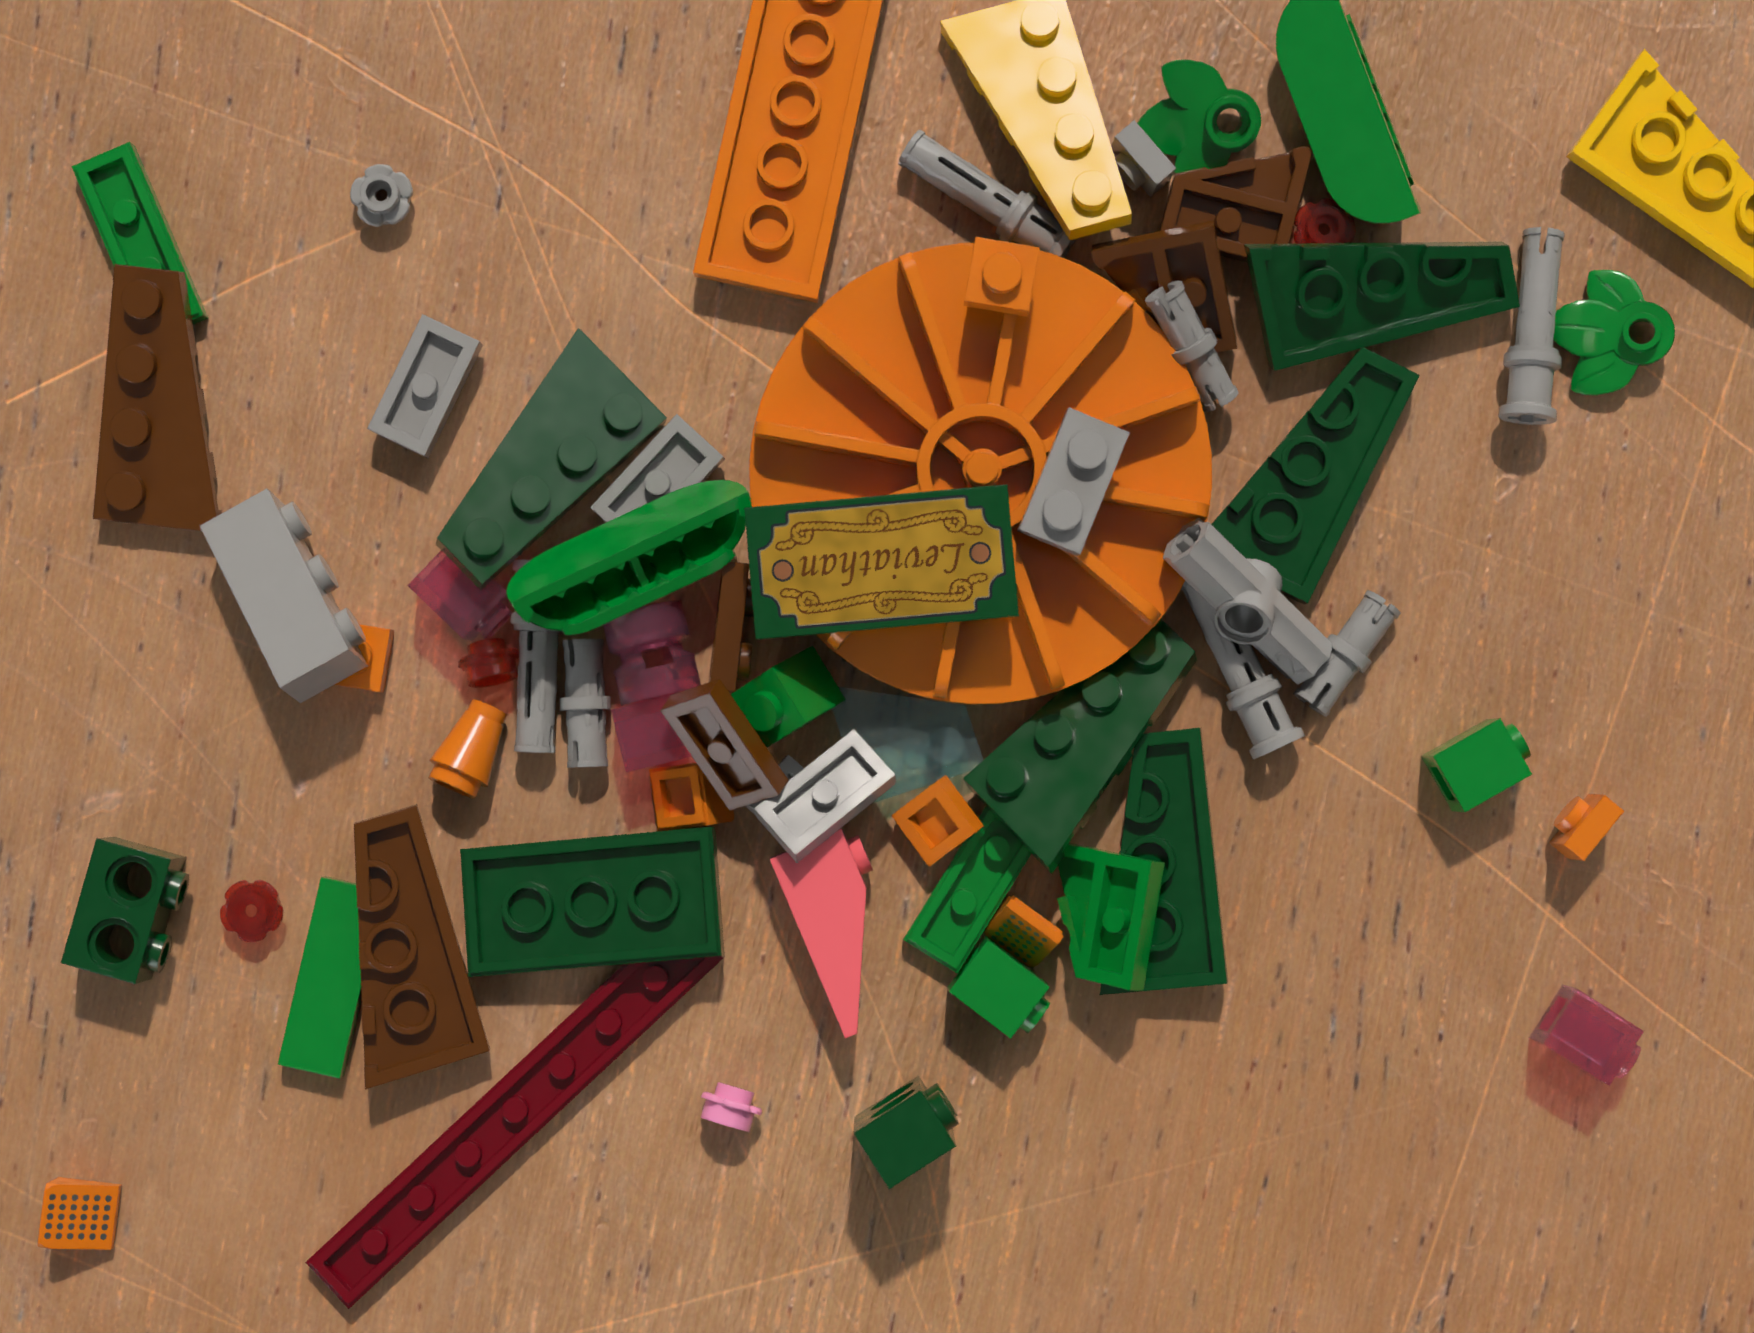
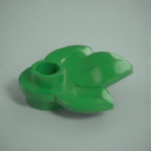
(1188, 119)
(1600, 333)

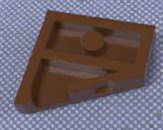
(1245, 199)
(1161, 257)

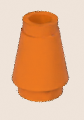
(469, 750)

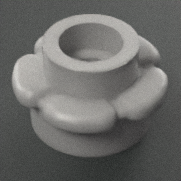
(384, 212)

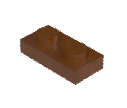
(729, 655)
(724, 744)

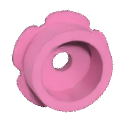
(730, 1107)

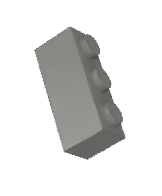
(286, 594)

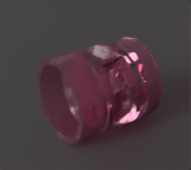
(646, 631)

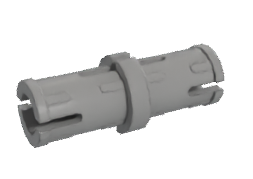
(1192, 344)
(1348, 653)
(585, 703)

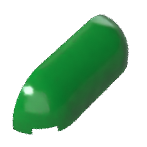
(1344, 112)
(632, 558)

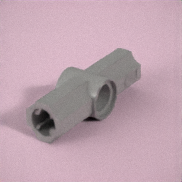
(1247, 601)

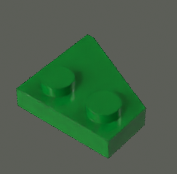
(1109, 913)

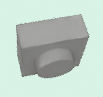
(1141, 160)

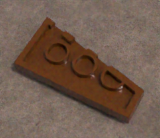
(153, 426)
(412, 970)

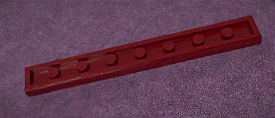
(501, 1123)

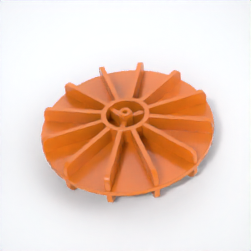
(923, 395)

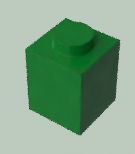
(788, 696)
(1479, 763)
(1000, 989)

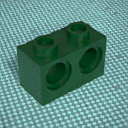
(109, 902)
(906, 1130)

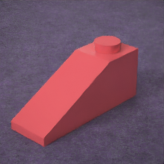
(829, 909)

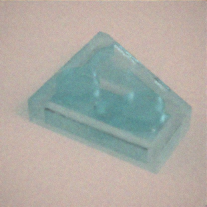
(911, 735)

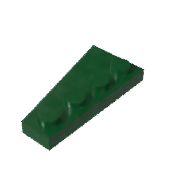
(1358, 295)
(555, 453)
(1314, 477)
(1067, 753)
(1172, 825)

